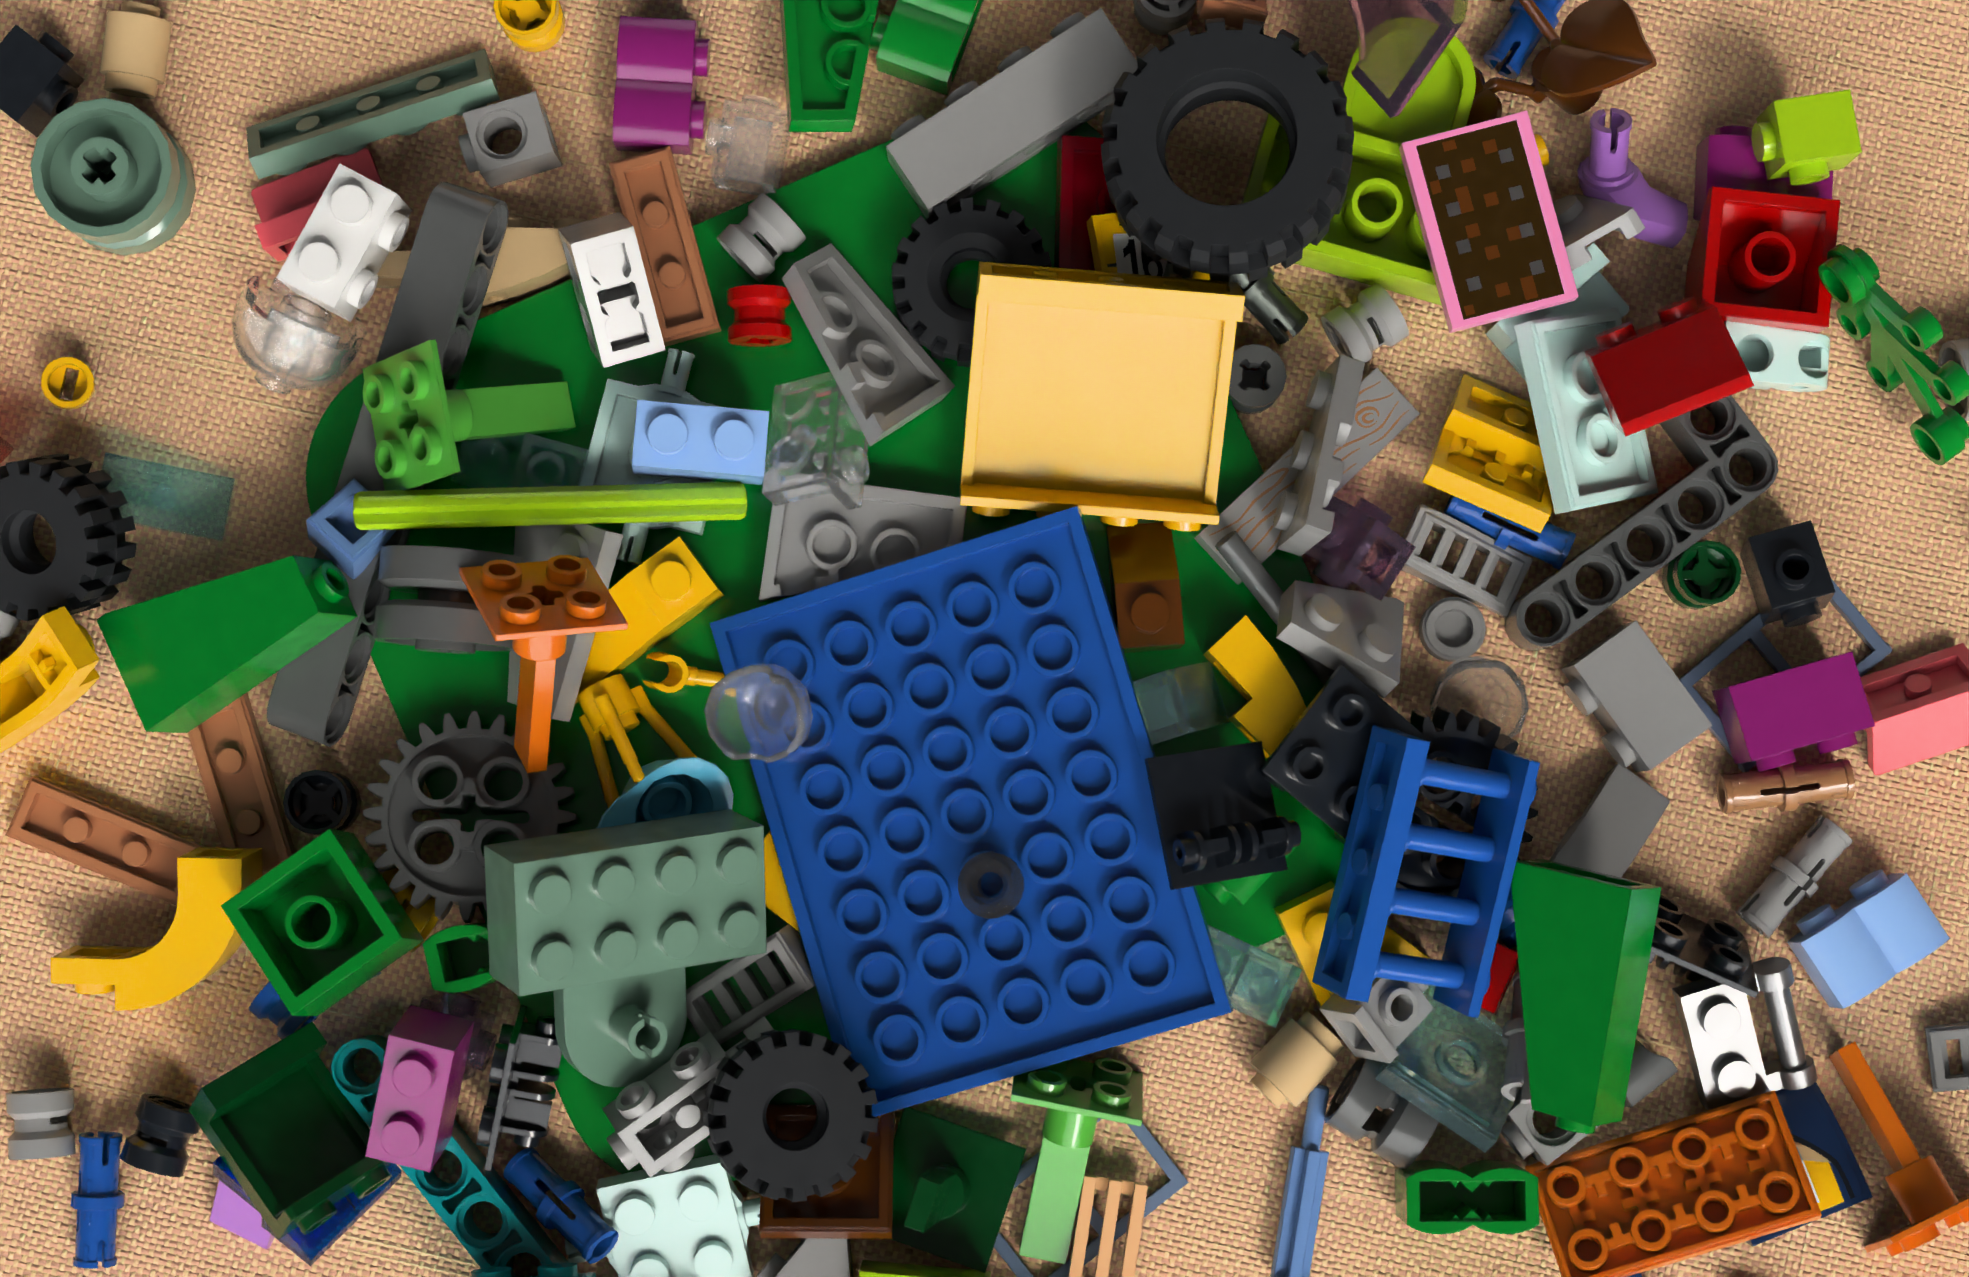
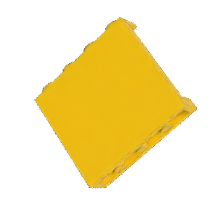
(1098, 394)

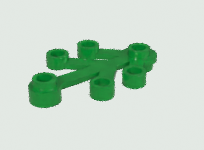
(1899, 349)

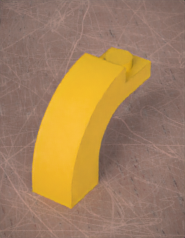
(45, 675)
(191, 950)

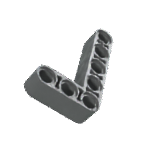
(1659, 520)

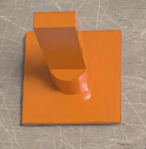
(537, 610)
(1916, 1180)

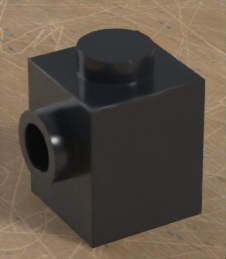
(35, 79)
(1788, 574)

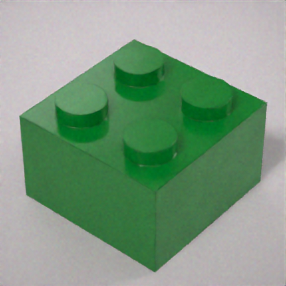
(322, 923)

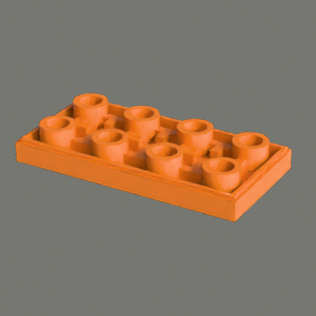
(1675, 1191)

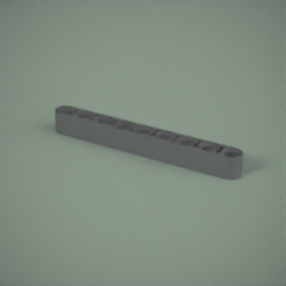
(436, 301)

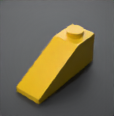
(655, 603)

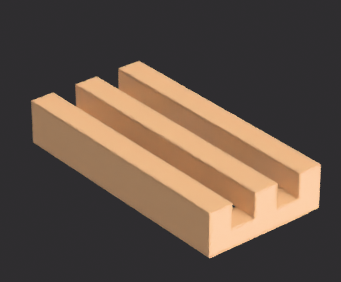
(1134, 1227)

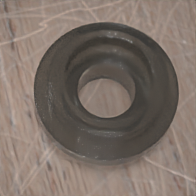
(970, 885)

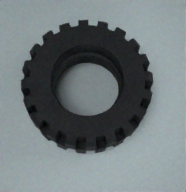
(1227, 68)

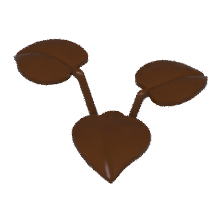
(1595, 50)

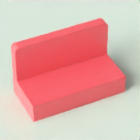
(289, 201)
(1918, 709)

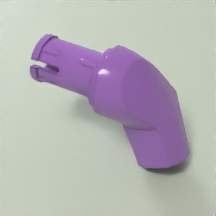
(1614, 178)

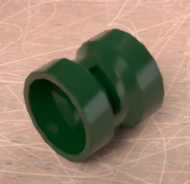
(1715, 574)

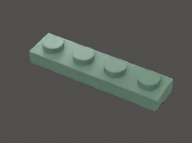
(371, 114)

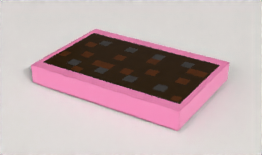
(1488, 221)

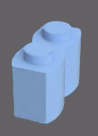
(1866, 938)

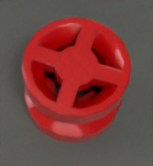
(759, 315)

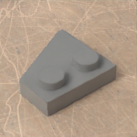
(1345, 630)

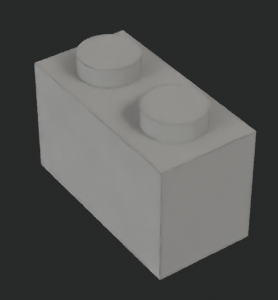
(1634, 698)

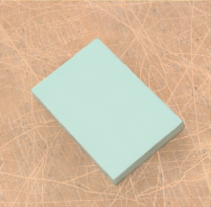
(1581, 448)

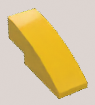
(1262, 680)

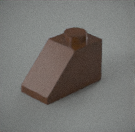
(1145, 587)

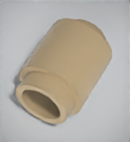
(135, 50)
(1295, 1060)

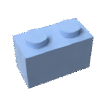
(700, 442)

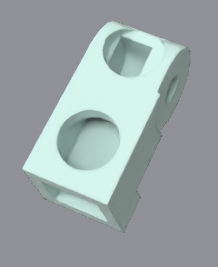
(1782, 357)

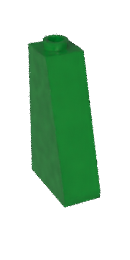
(223, 637)
(1582, 985)

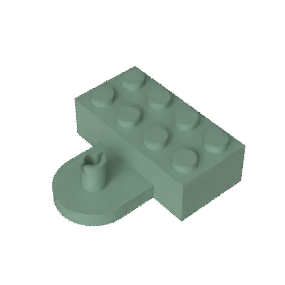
(615, 923)

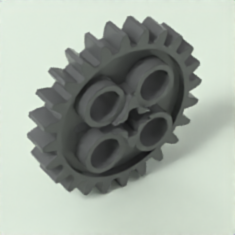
(475, 758)

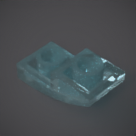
(519, 462)
(1254, 979)

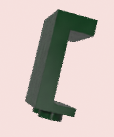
(289, 1134)

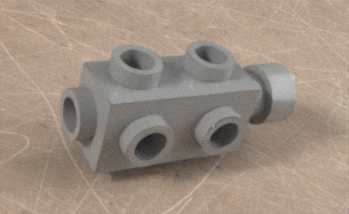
(663, 1114)

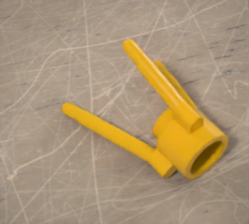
(611, 713)

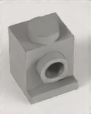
(1380, 1025)

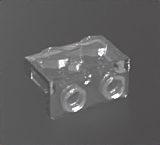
(814, 444)

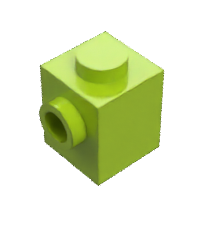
(1807, 136)

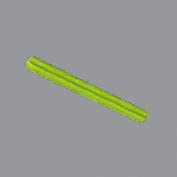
(549, 505)

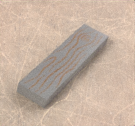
(1377, 420)

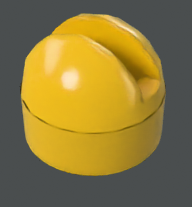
(54, 378)

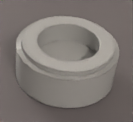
(1452, 629)

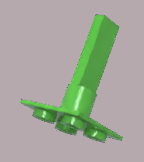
(421, 421)
(1074, 1099)

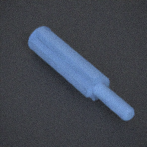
(1302, 1194)

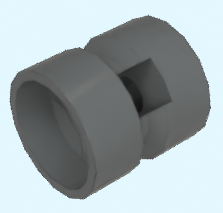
(1396, 1132)

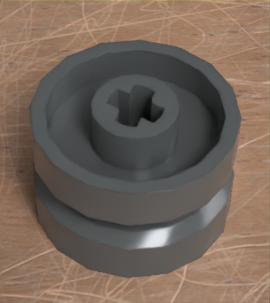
(445, 612)

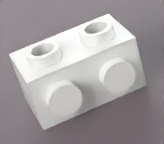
(346, 243)

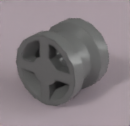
(1246, 385)

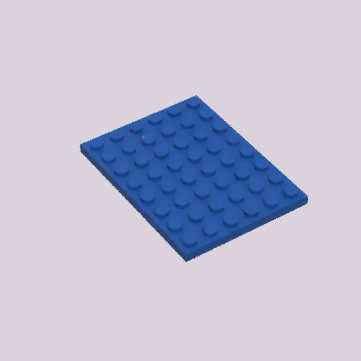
(956, 719)

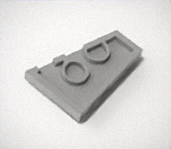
(864, 345)
(1335, 401)
(541, 544)

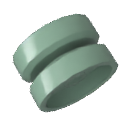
(113, 176)

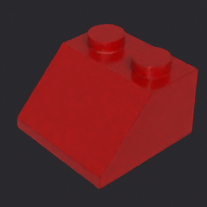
(1762, 258)
(1666, 366)

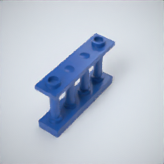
(1373, 857)

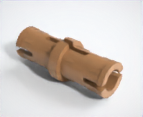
(1785, 786)

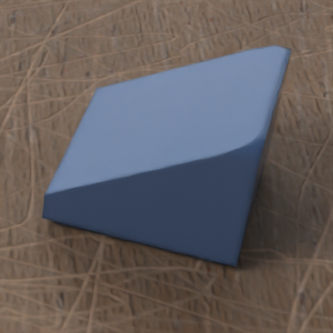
(336, 535)

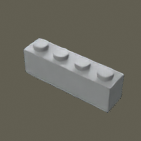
(1012, 114)

